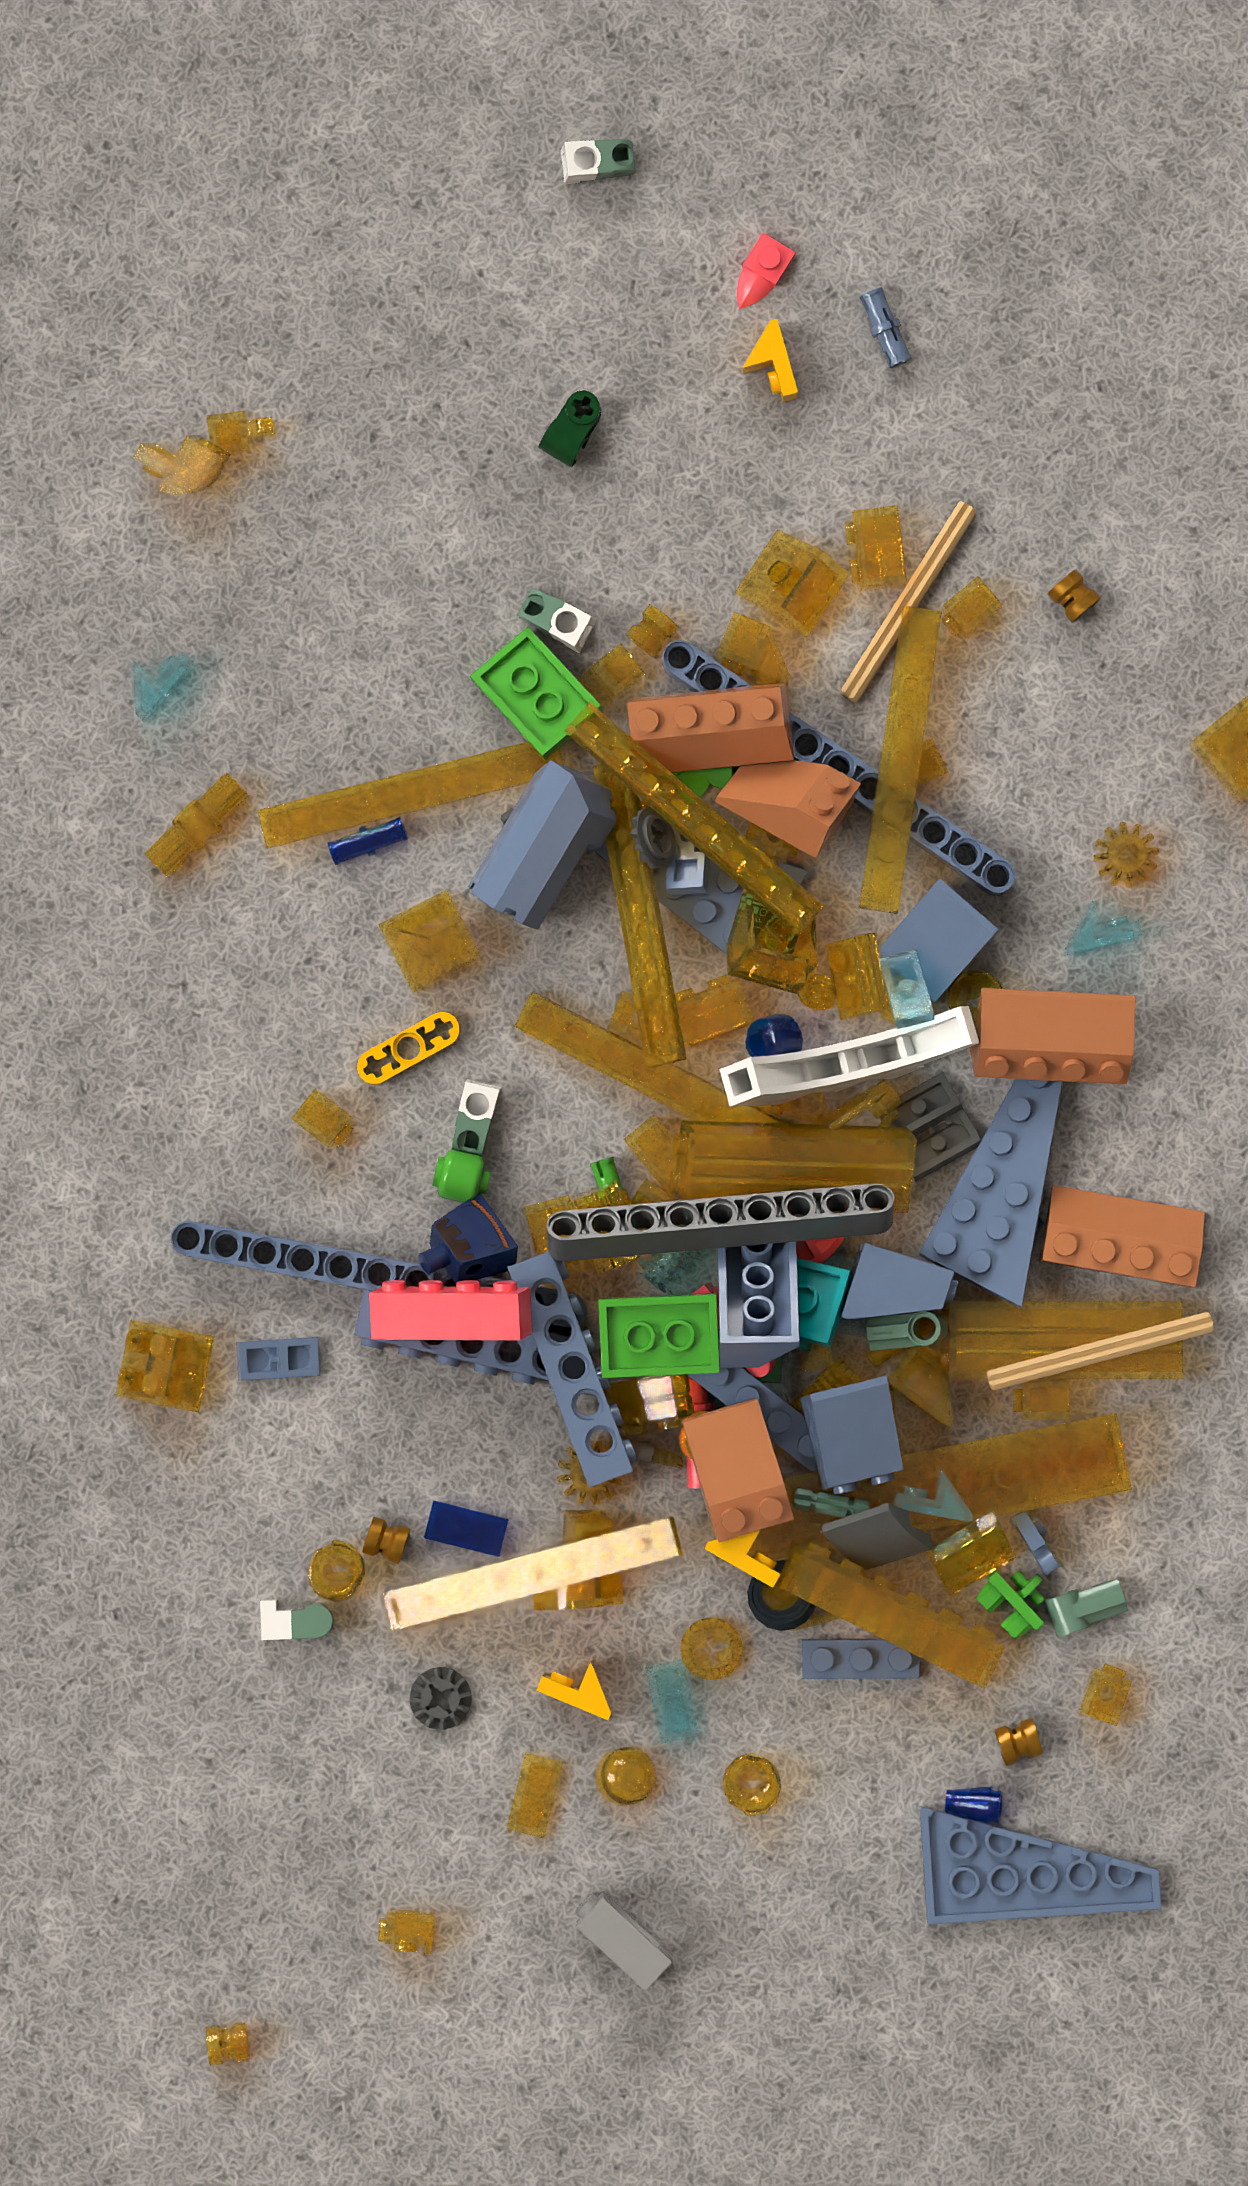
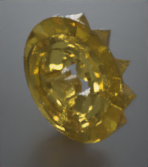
(726, 1659)

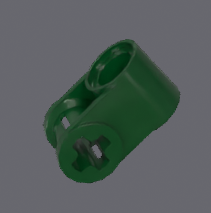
(567, 432)

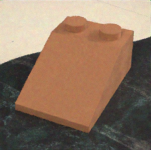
(792, 800)
(737, 1470)

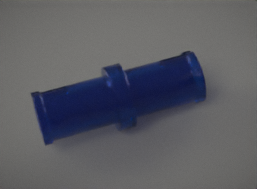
(367, 840)

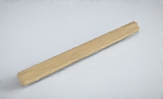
(910, 596)
(1100, 1351)

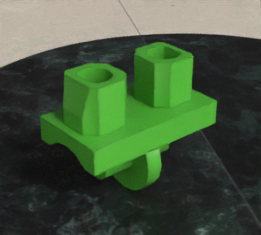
(998, 1590)

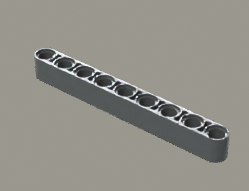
(704, 1232)

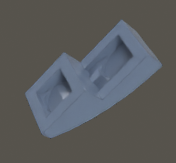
(277, 1358)

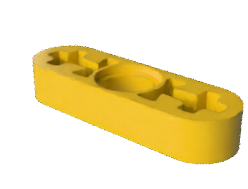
(387, 1070)

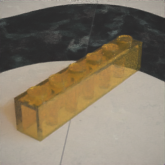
(890, 1615)

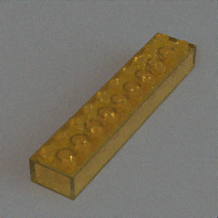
(989, 1473)

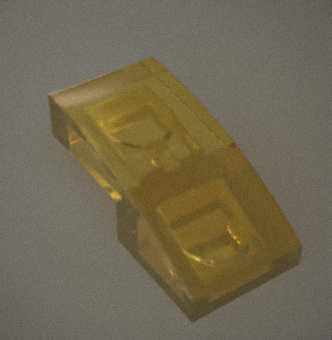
(611, 675)

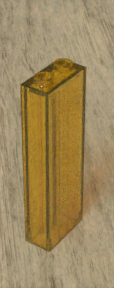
(780, 1157)
(1000, 1334)

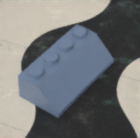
(757, 1303)

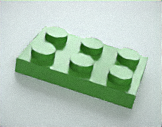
(533, 691)
(659, 1335)

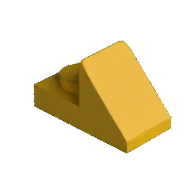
(772, 352)
(735, 1553)
(588, 1697)

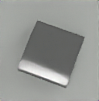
(927, 1107)
(877, 1536)

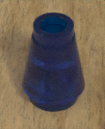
(976, 1804)

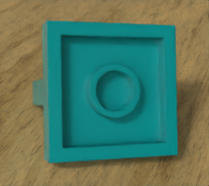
(820, 1301)

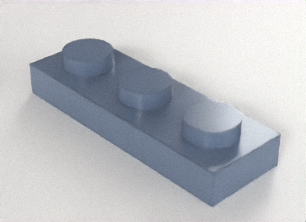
(857, 1660)

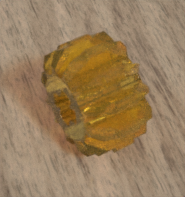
(1126, 841)
(575, 1474)

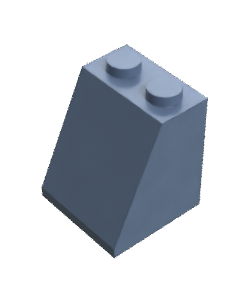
(945, 935)
(895, 1284)
(853, 1434)

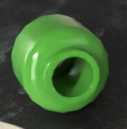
(460, 1176)

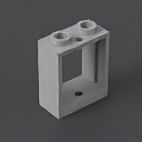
(622, 1939)

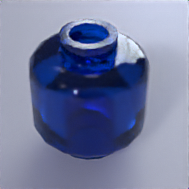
(773, 1036)

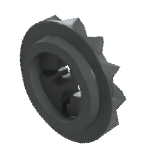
(662, 849)
(443, 1679)

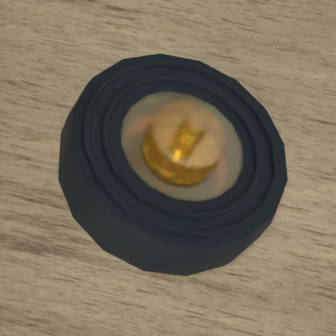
(777, 1607)

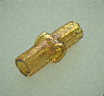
(197, 824)

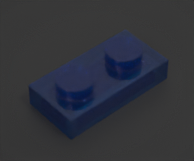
(466, 1528)

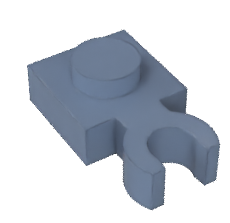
(688, 869)
(1031, 1531)

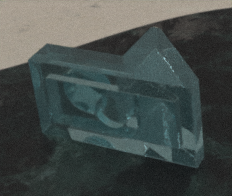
(152, 693)
(1089, 935)
(906, 989)
(945, 1504)
(671, 1701)

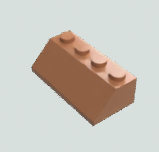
(714, 727)
(1054, 1036)
(1123, 1236)

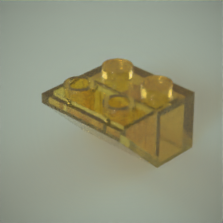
(164, 1366)

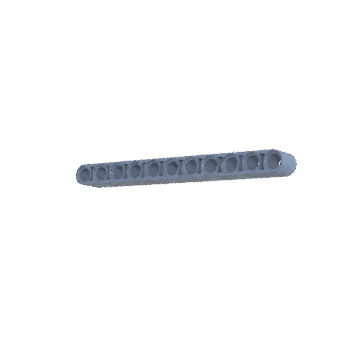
(860, 772)
(323, 1258)

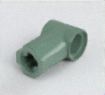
(903, 1330)
(1080, 1608)

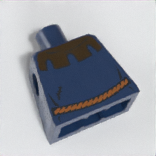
(469, 1243)

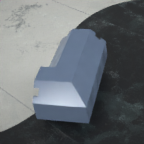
(543, 842)

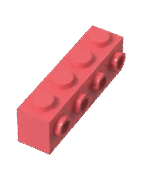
(450, 1312)

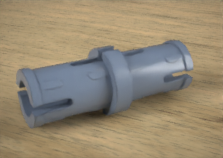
(885, 327)

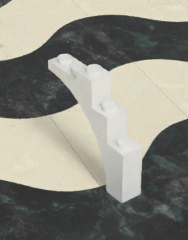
(845, 1064)

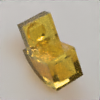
(190, 471)
(585, 1594)

